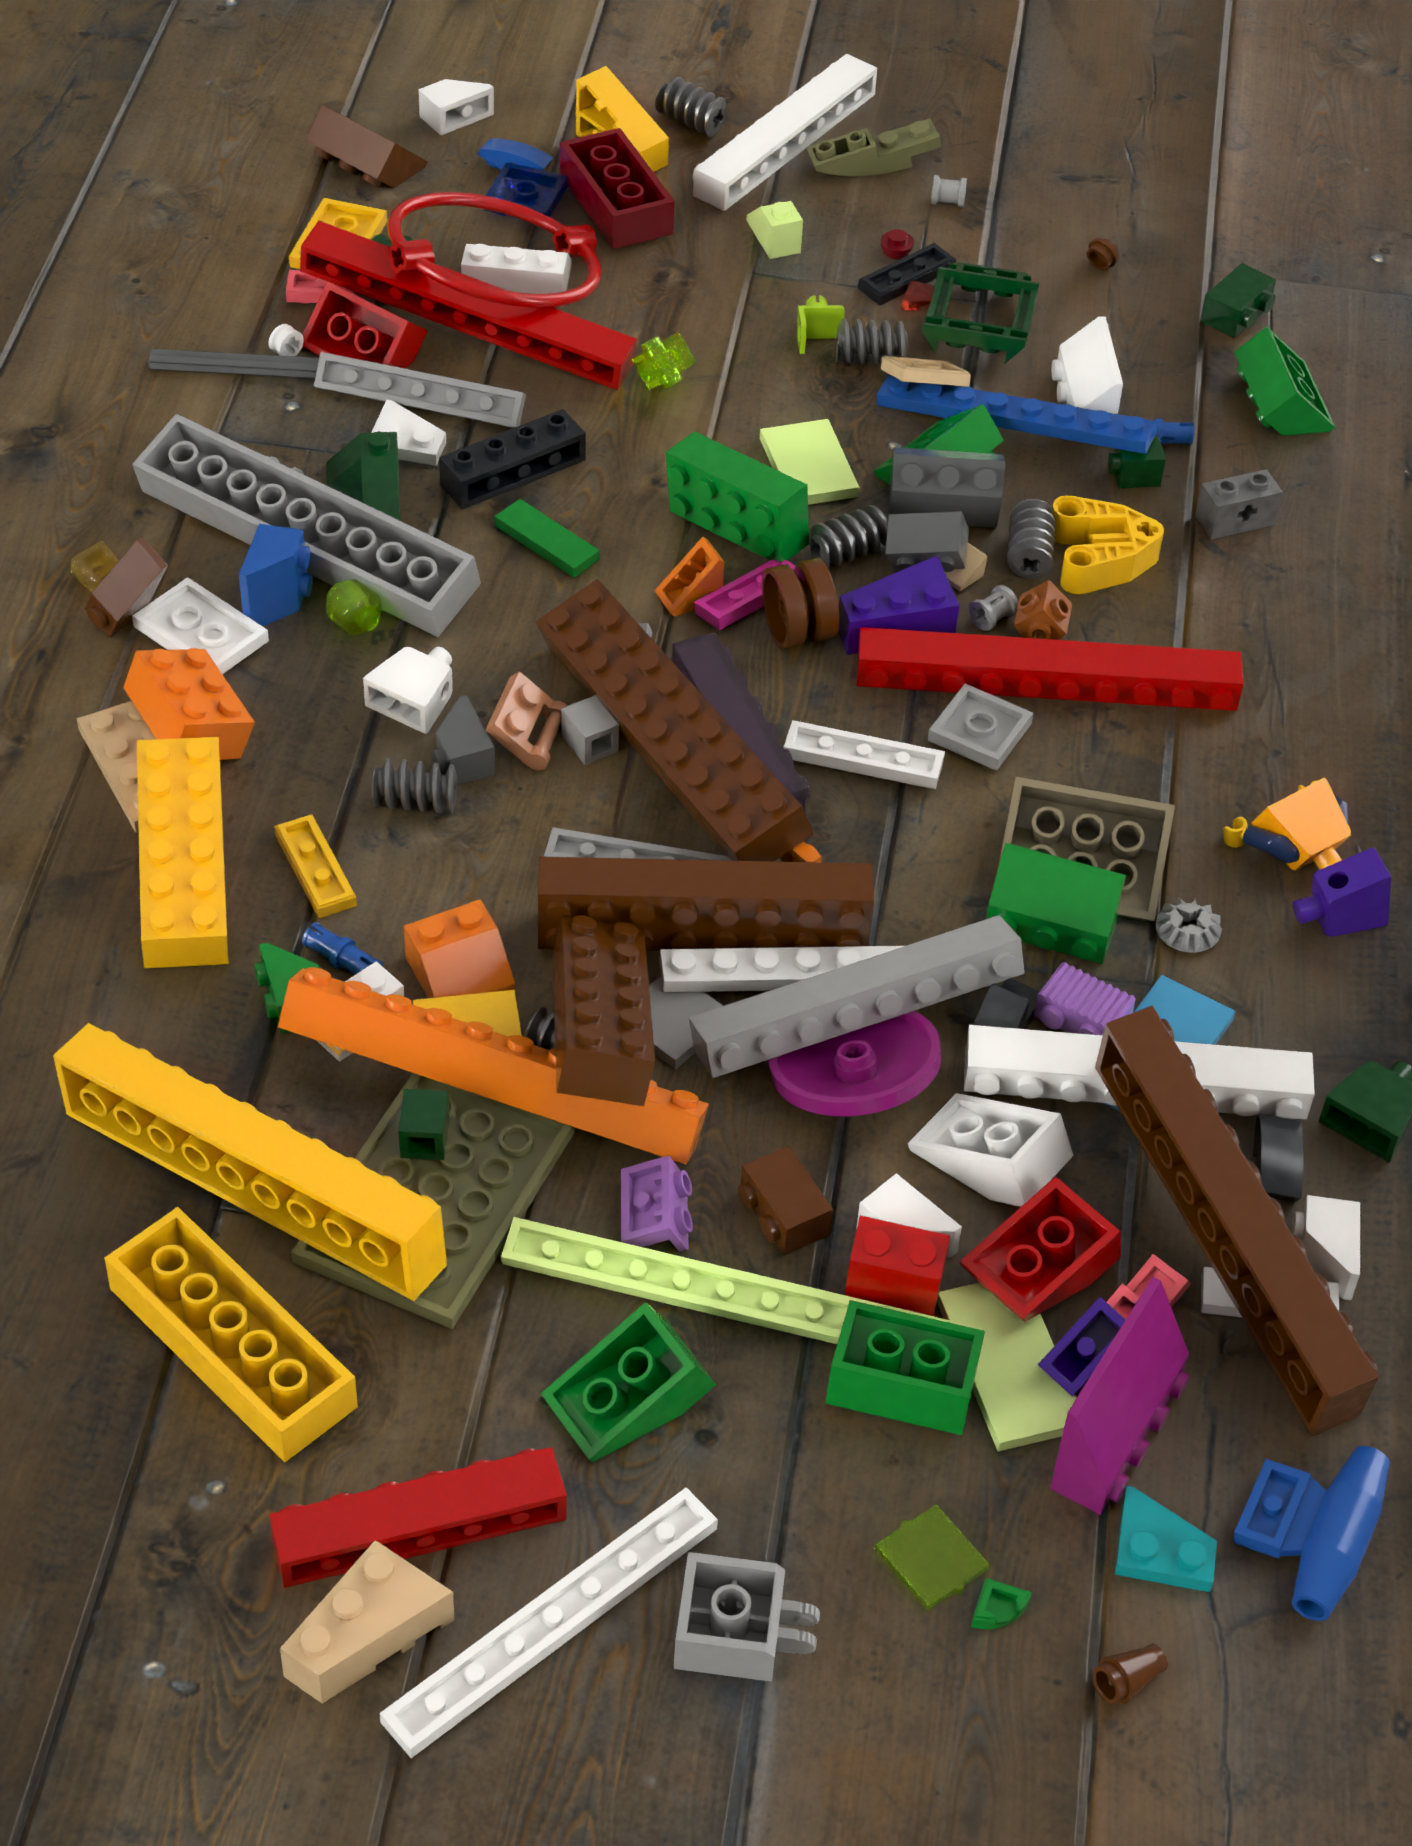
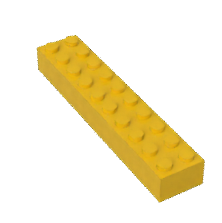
(253, 1161)

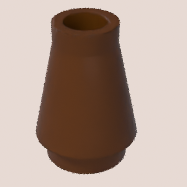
(1127, 1673)

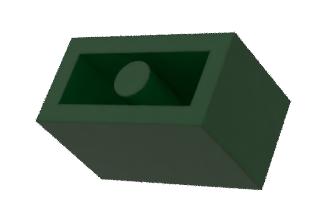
(1238, 300)

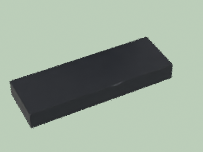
(895, 278)

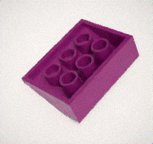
(1122, 1404)

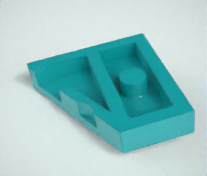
(1162, 1545)

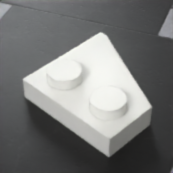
(416, 437)

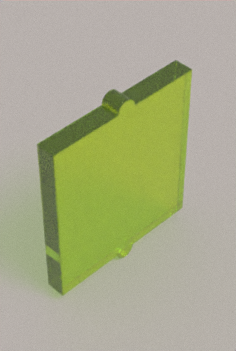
(931, 1557)

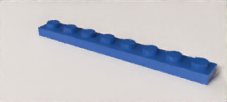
(1022, 414)

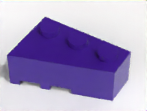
(906, 600)

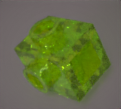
(663, 360)

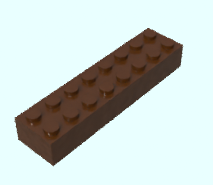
(711, 901)

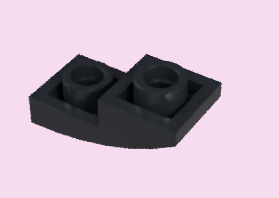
(1279, 1156)

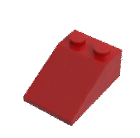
(1045, 1251)

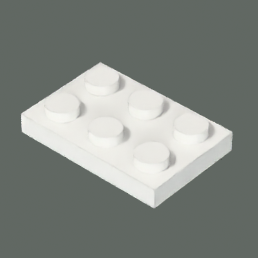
(198, 619)

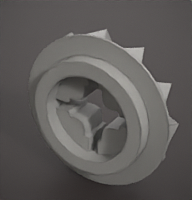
(1189, 938)

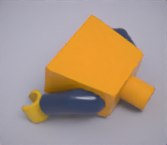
(1297, 828)

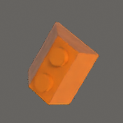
(458, 953)

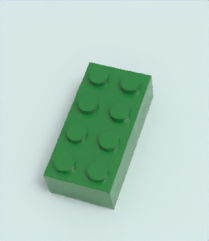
(737, 497)

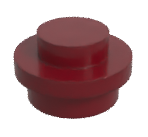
(897, 244)

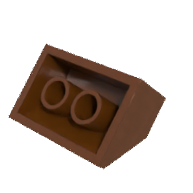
(362, 149)

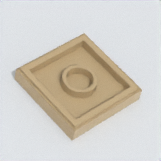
(925, 371)

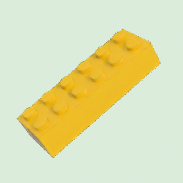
(181, 853)
(232, 1334)

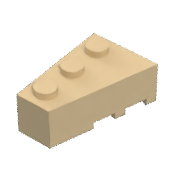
(362, 1621)

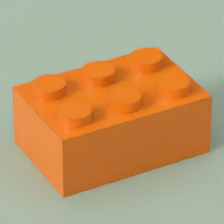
(188, 697)

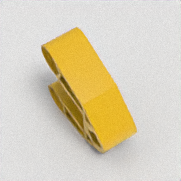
(1113, 541)

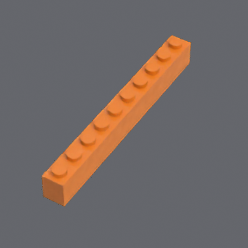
(481, 1062)

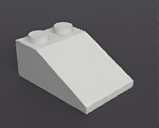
(995, 1146)

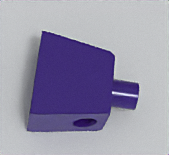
(1348, 895)

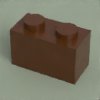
(785, 1200)

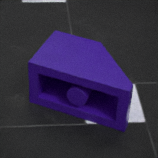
(1082, 1347)

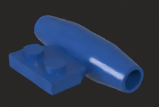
(1327, 1527)

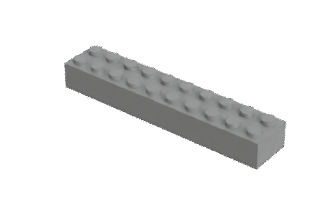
(347, 540)

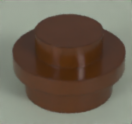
(1102, 253)

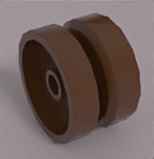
(800, 603)

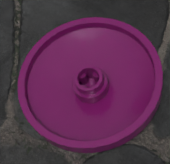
(862, 1068)

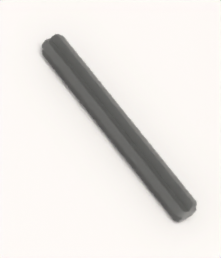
(233, 363)

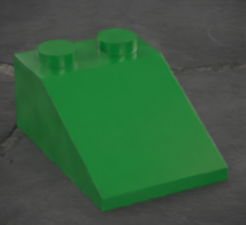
(628, 1385)

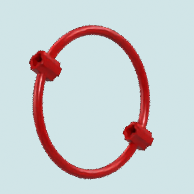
(419, 257)

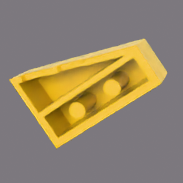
(608, 105)

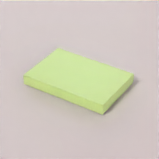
(812, 456)

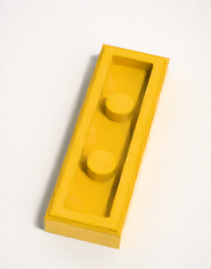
(315, 866)

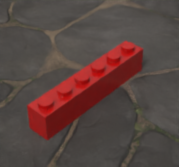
(419, 1515)

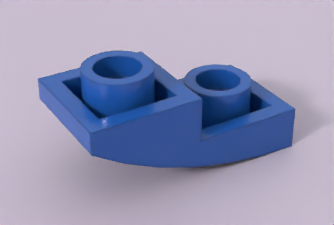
(499, 151)

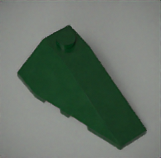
(369, 471)

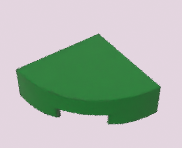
(999, 1605)

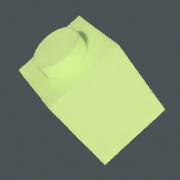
(777, 228)

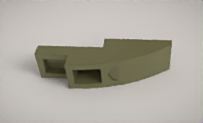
(867, 155)

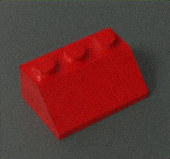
(361, 330)

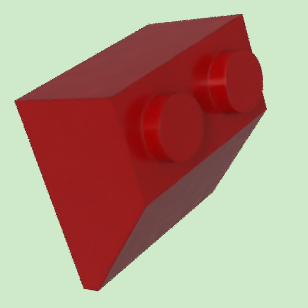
(897, 1265)

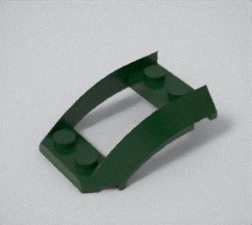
(988, 337)

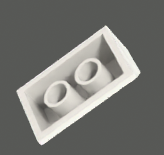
(518, 268)
(1089, 369)

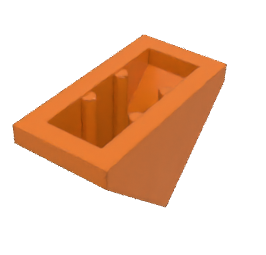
(692, 579)

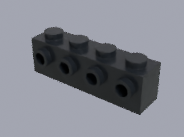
(512, 459)

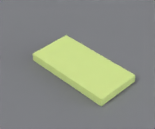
(1011, 1389)

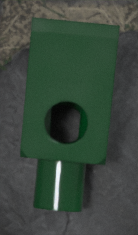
(1372, 1107)

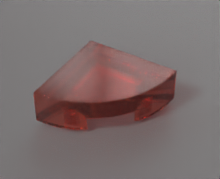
(917, 295)

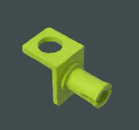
(817, 321)

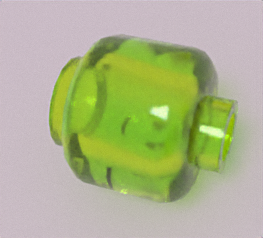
(352, 606)

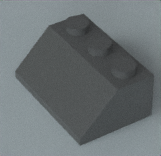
(947, 483)

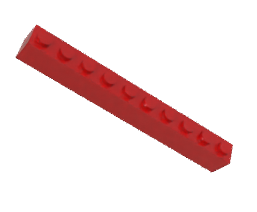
(533, 332)
(1050, 668)

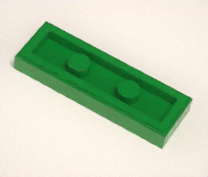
(547, 538)

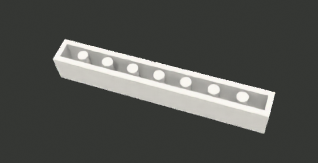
(784, 132)
(1064, 1064)

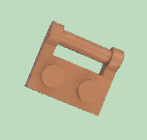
(516, 717)

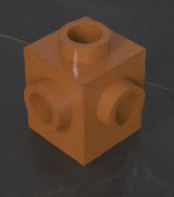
(1043, 613)

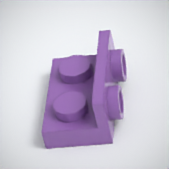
(655, 1204)

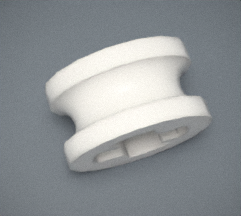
(286, 340)

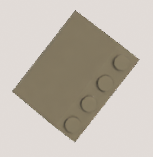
(1098, 831)

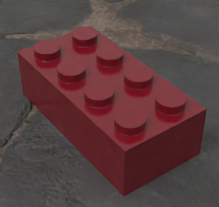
(617, 188)

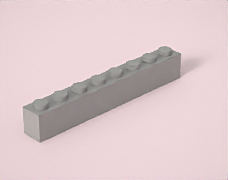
(856, 996)

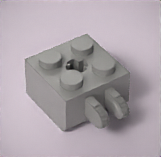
(734, 1618)

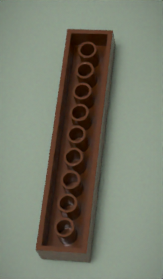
(674, 727)
(1236, 1221)

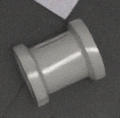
(948, 191)
(993, 608)

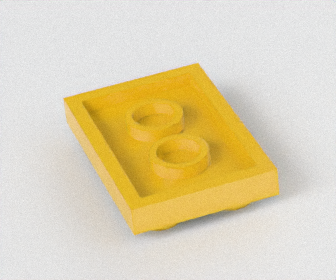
(347, 216)

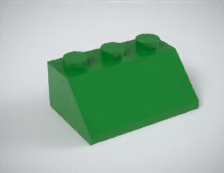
(1281, 386)
(962, 432)
(1057, 902)
(905, 1367)

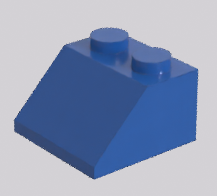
(275, 574)

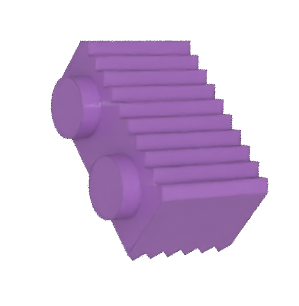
(1080, 1002)

